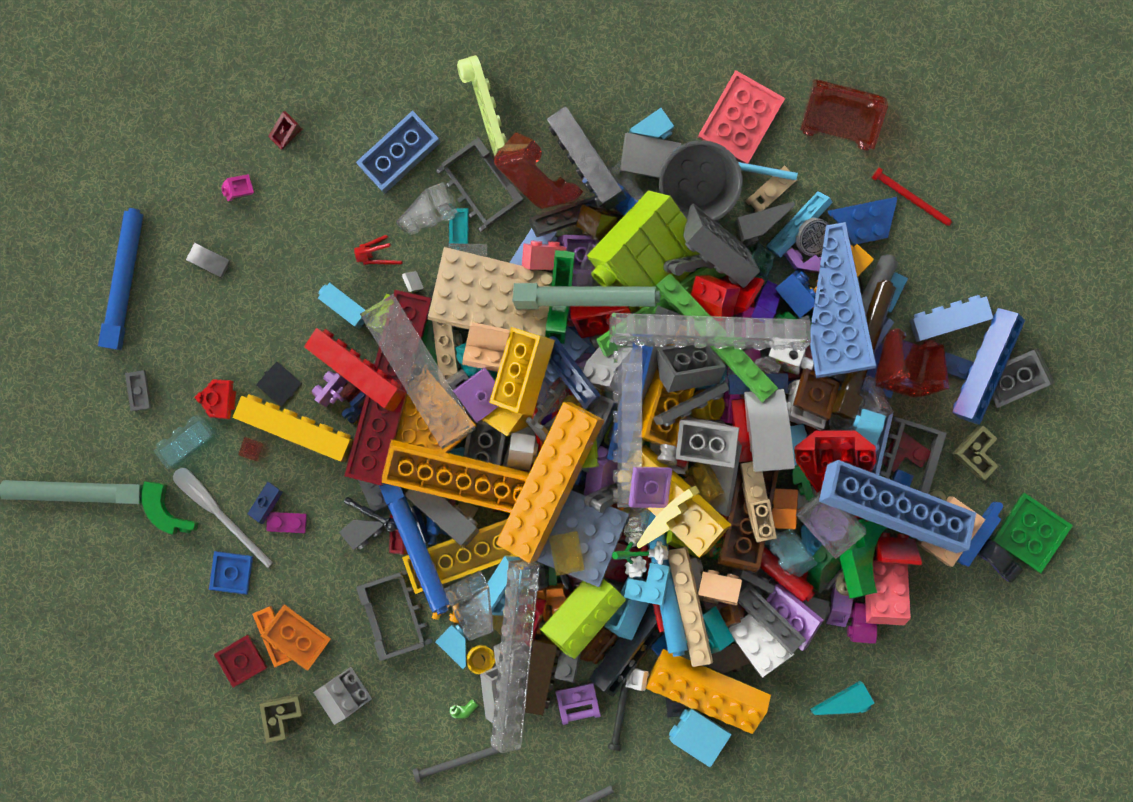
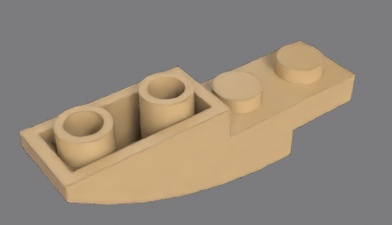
(757, 503)

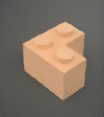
(719, 588)

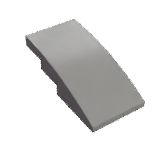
(769, 432)

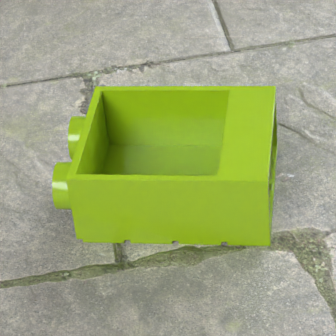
(641, 244)

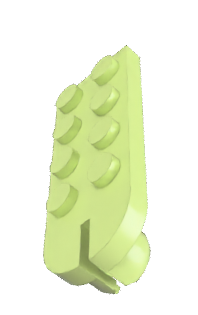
(471, 70)

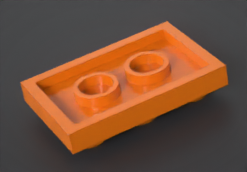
(295, 637)

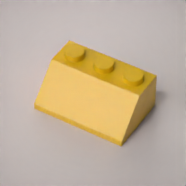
(506, 420)

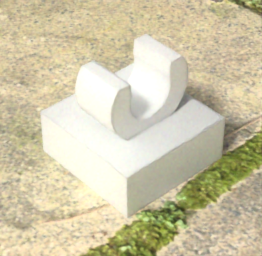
(637, 679)

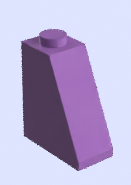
(600, 476)

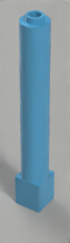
(670, 611)

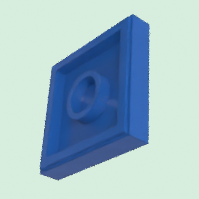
(231, 572)

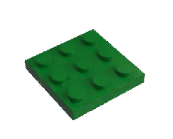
(1032, 532)

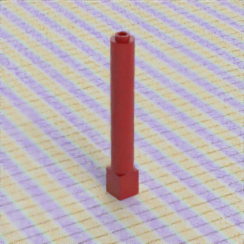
(795, 585)

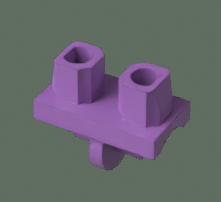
(331, 391)

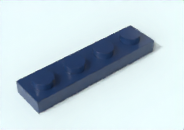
(572, 375)

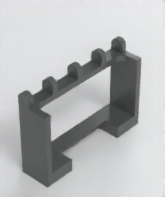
(517, 198)
(543, 409)
(936, 447)
(379, 643)

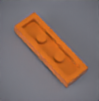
(262, 620)

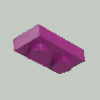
(286, 522)

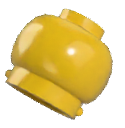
(711, 411)

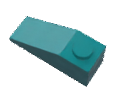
(849, 700)

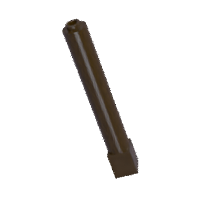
(848, 397)

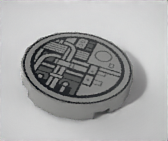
(811, 236)

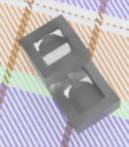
(208, 260)

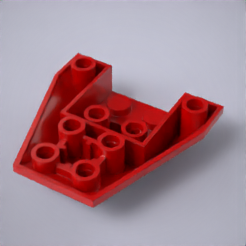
(826, 447)

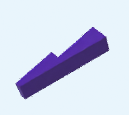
(766, 302)

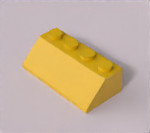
(521, 371)

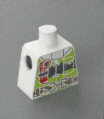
(785, 359)

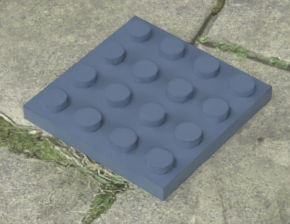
(596, 532)

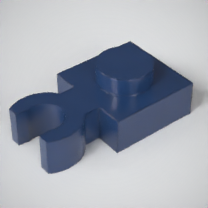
(356, 409)

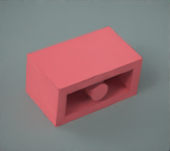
(540, 256)

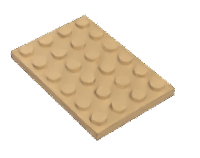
(482, 292)

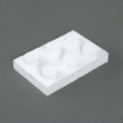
(759, 645)

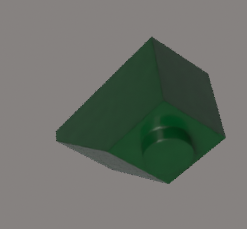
(824, 571)

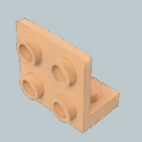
(485, 346)

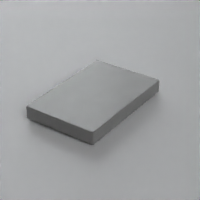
(645, 154)

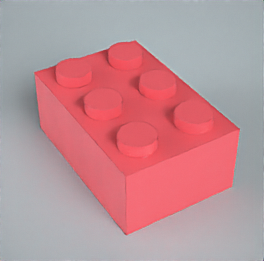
(892, 599)

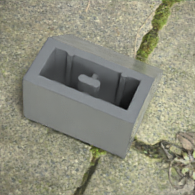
(342, 695)

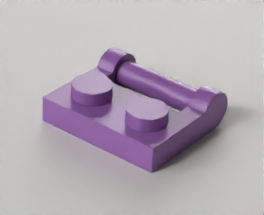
(576, 697)

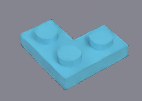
(654, 589)

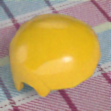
(476, 662)

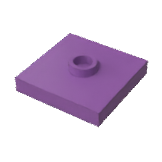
(476, 394)
(650, 487)

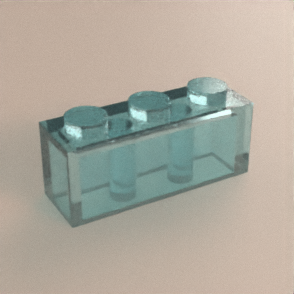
(184, 441)

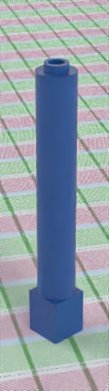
(113, 329)
(416, 548)

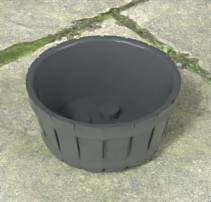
(702, 175)

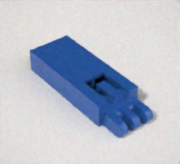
(982, 534)

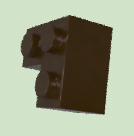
(597, 221)

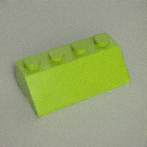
(582, 616)

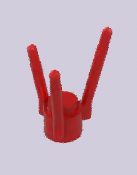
(364, 252)

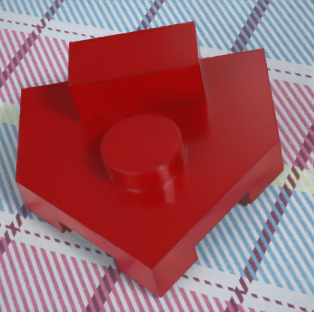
(218, 399)

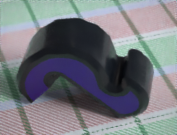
(1000, 560)

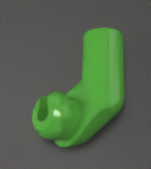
(463, 711)

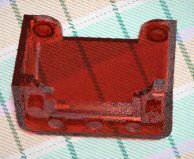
(844, 113)
(518, 163)
(911, 367)

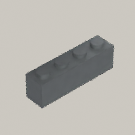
(445, 515)

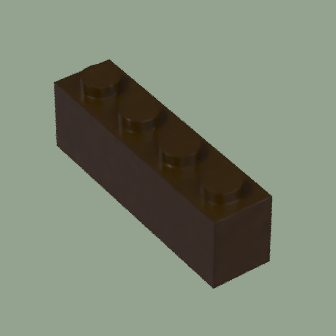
(729, 659)
(539, 675)

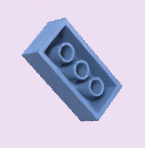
(398, 152)

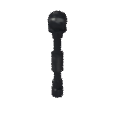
(389, 523)

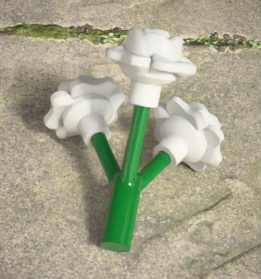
(636, 566)

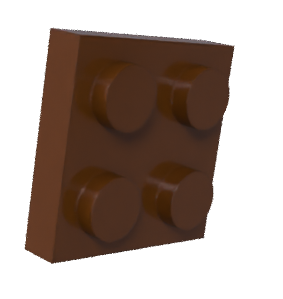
(816, 394)

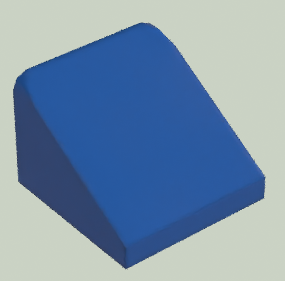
(902, 477)
(659, 645)

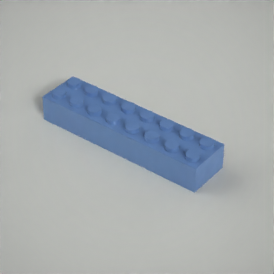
(897, 506)

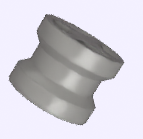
(667, 455)

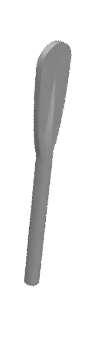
(196, 491)

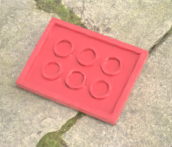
(741, 116)

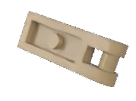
(770, 191)

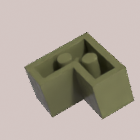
(972, 453)
(275, 715)

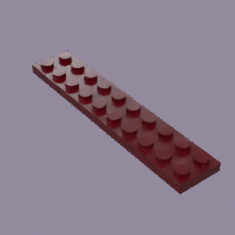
(376, 424)

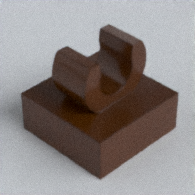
(731, 615)

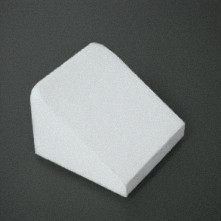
(412, 281)

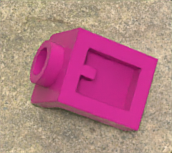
(237, 187)

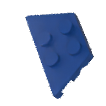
(867, 220)

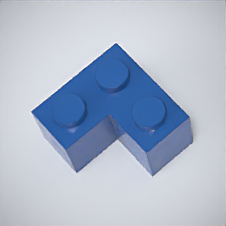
(797, 293)

